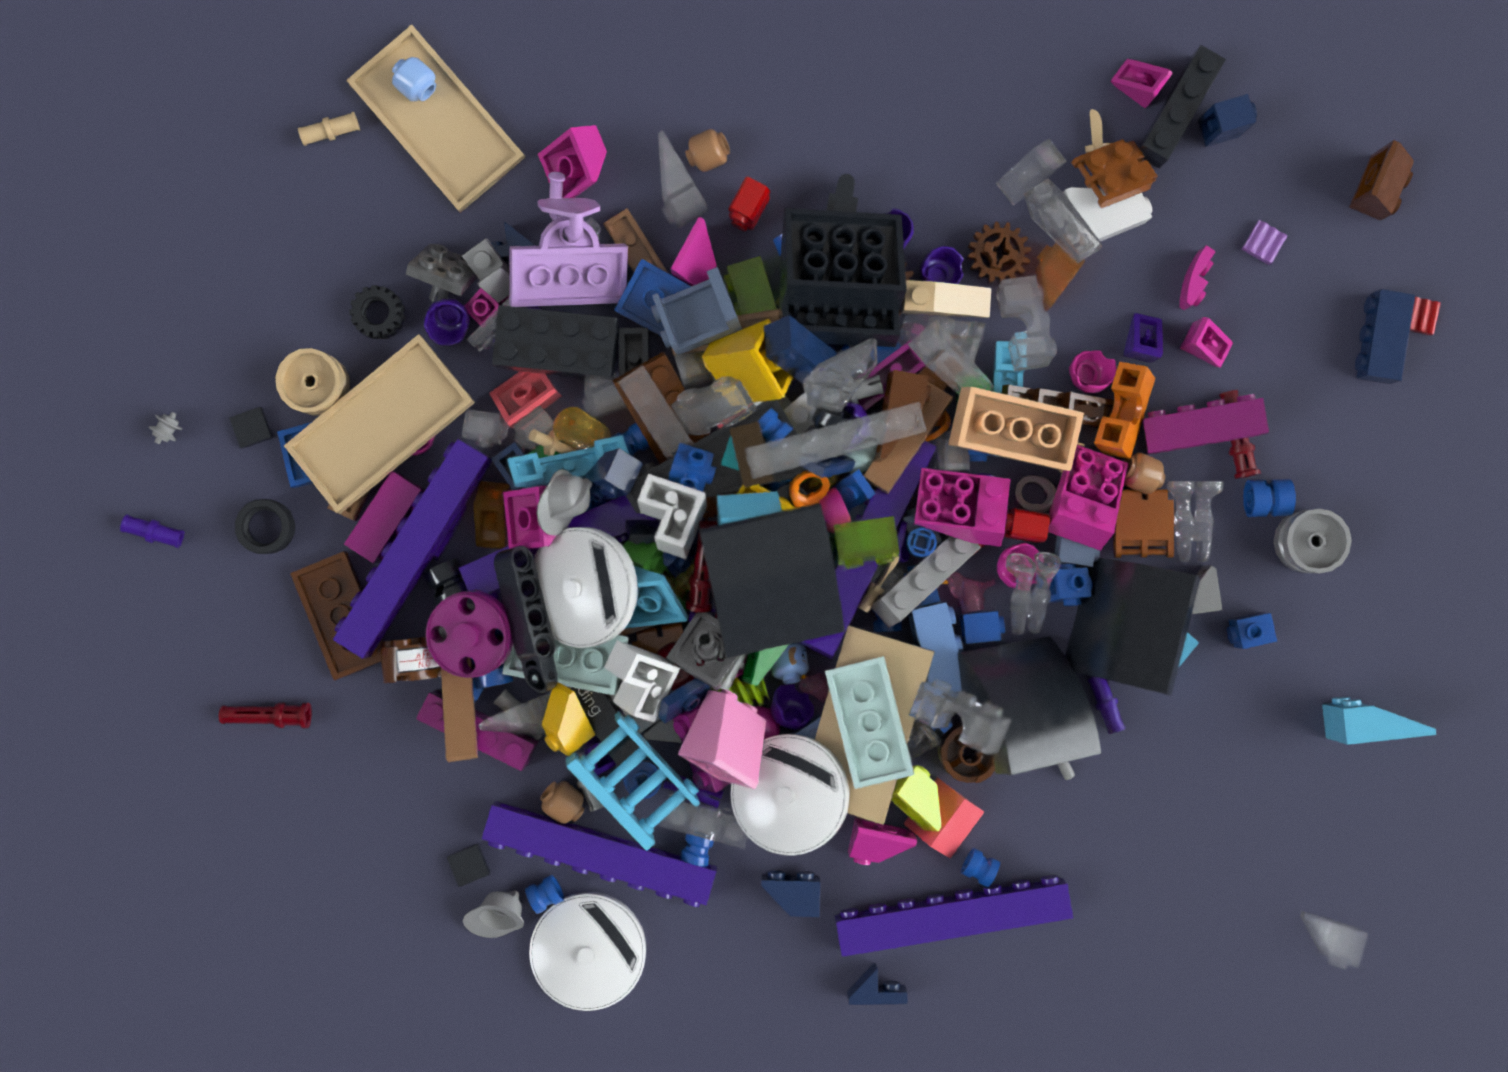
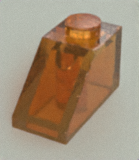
(1055, 272)
(490, 515)

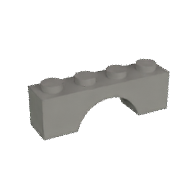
(923, 579)

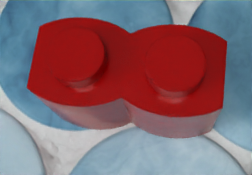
(748, 204)
(1027, 525)

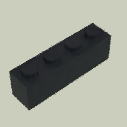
(1180, 106)

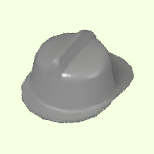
(562, 500)
(496, 915)

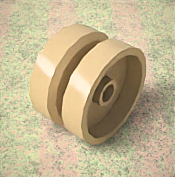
(299, 371)

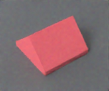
(524, 394)
(957, 820)

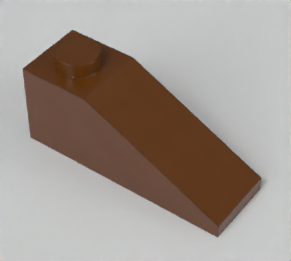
(902, 390)

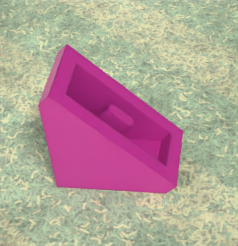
(1140, 80)
(1207, 342)

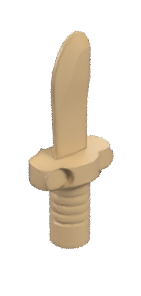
(1096, 132)
(550, 442)
(875, 589)

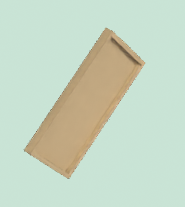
(447, 132)
(379, 424)
(907, 668)

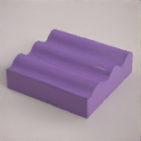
(1264, 242)

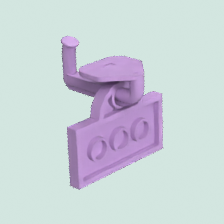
(570, 268)

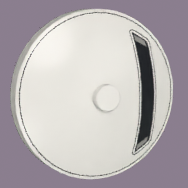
(586, 586)
(797, 796)
(588, 951)

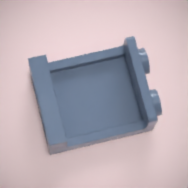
(696, 314)

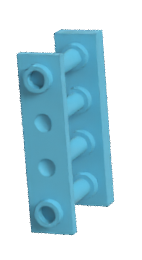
(623, 808)

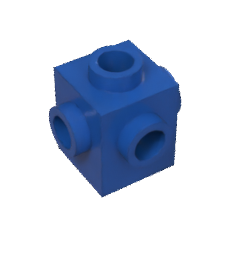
(692, 467)
(1070, 585)

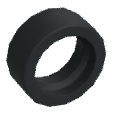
(244, 517)

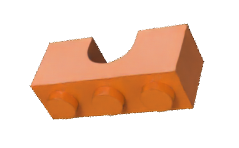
(1131, 395)

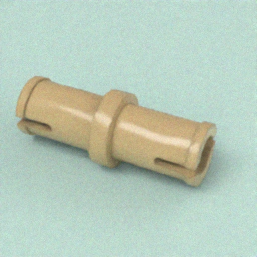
(328, 128)

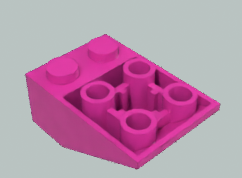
(1088, 498)
(963, 505)

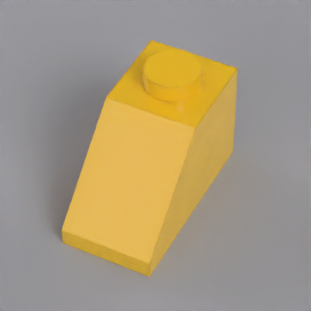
(565, 721)

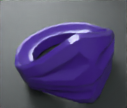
(901, 531)

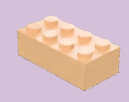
(1016, 428)

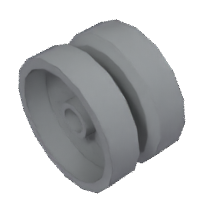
(1329, 537)

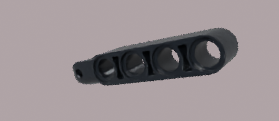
(527, 616)

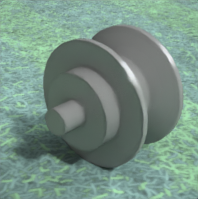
(165, 427)

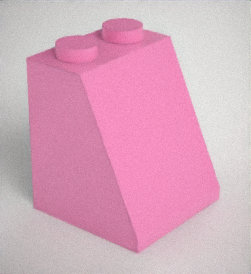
(726, 739)

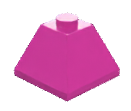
(578, 156)
(695, 256)
(522, 518)
(878, 842)

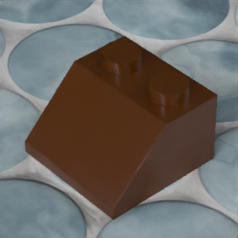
(1383, 181)

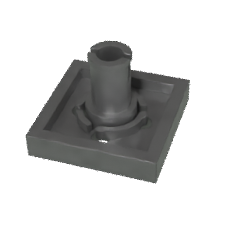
(442, 270)
(705, 647)

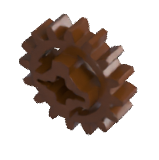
(987, 251)

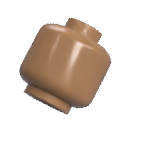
(707, 150)
(1144, 473)
(562, 802)

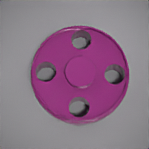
(469, 634)

